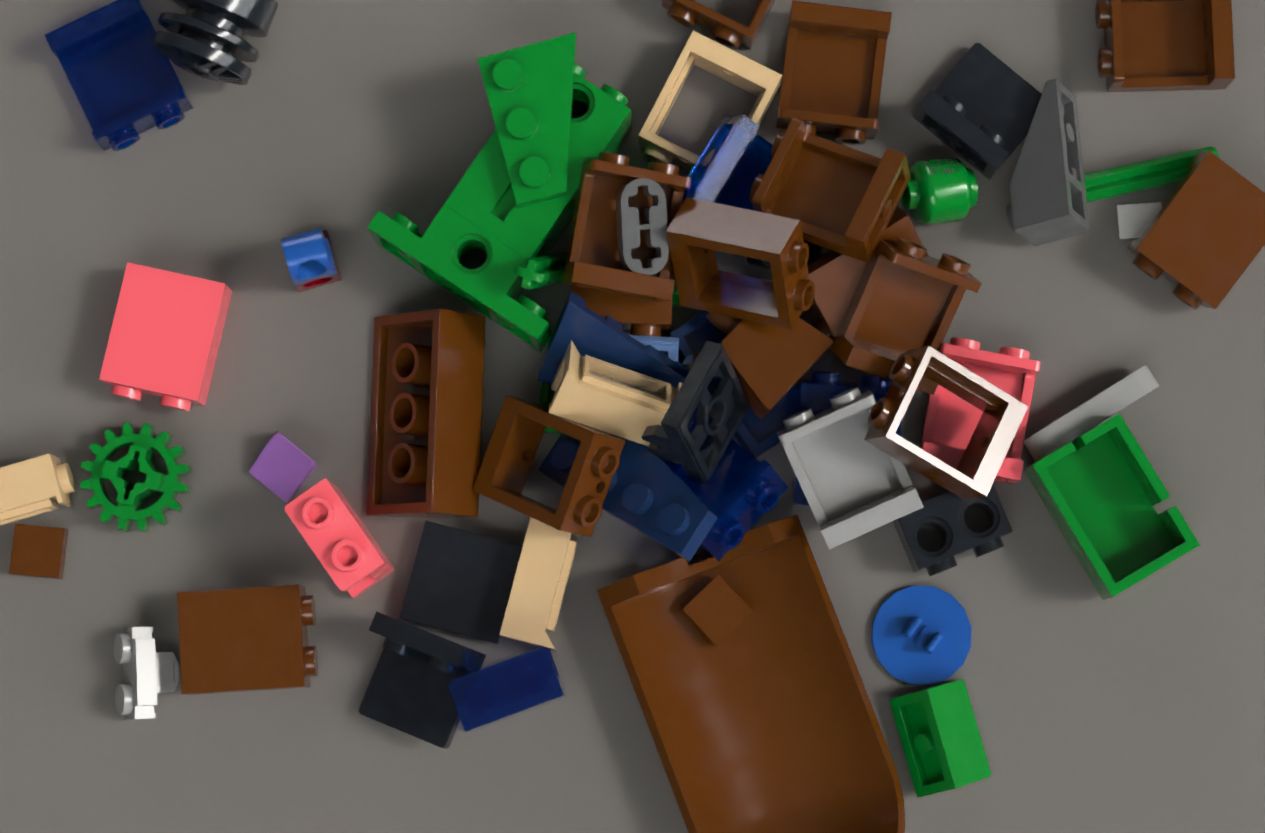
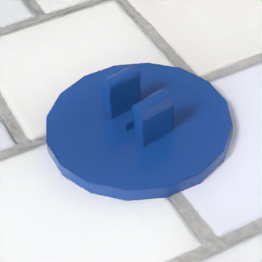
(921, 635)

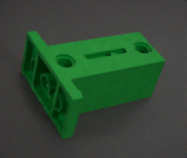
(486, 221)

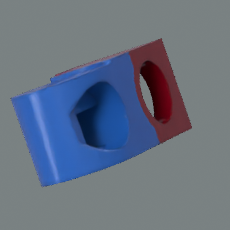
(311, 259)

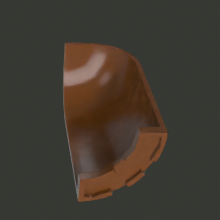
(773, 717)

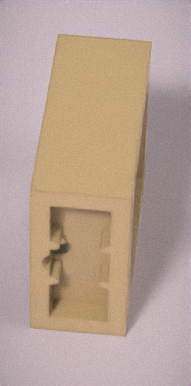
(721, 63)

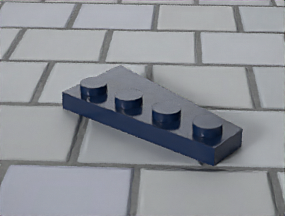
(643, 495)

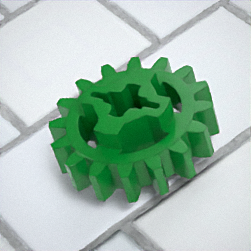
(139, 455)

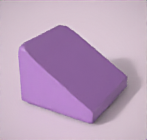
(283, 467)

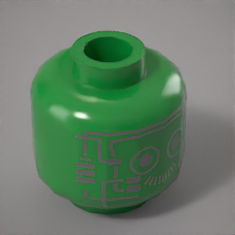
(940, 191)

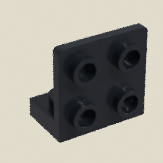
(980, 110)
(414, 679)

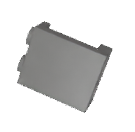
(842, 475)

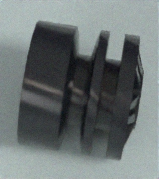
(210, 35)

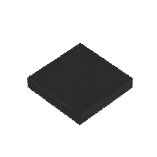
(461, 582)

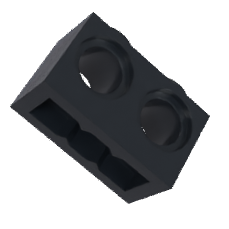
(947, 514)

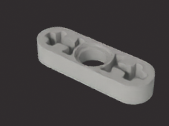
(1091, 413)

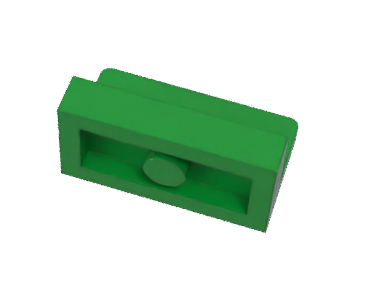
(940, 738)

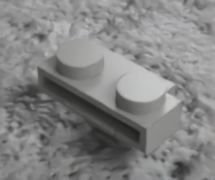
(143, 673)

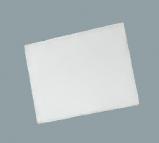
(1135, 218)

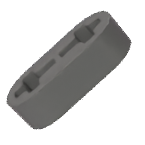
(654, 225)

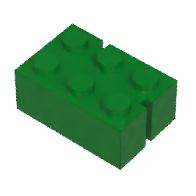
(1106, 508)

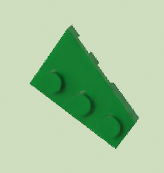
(532, 114)

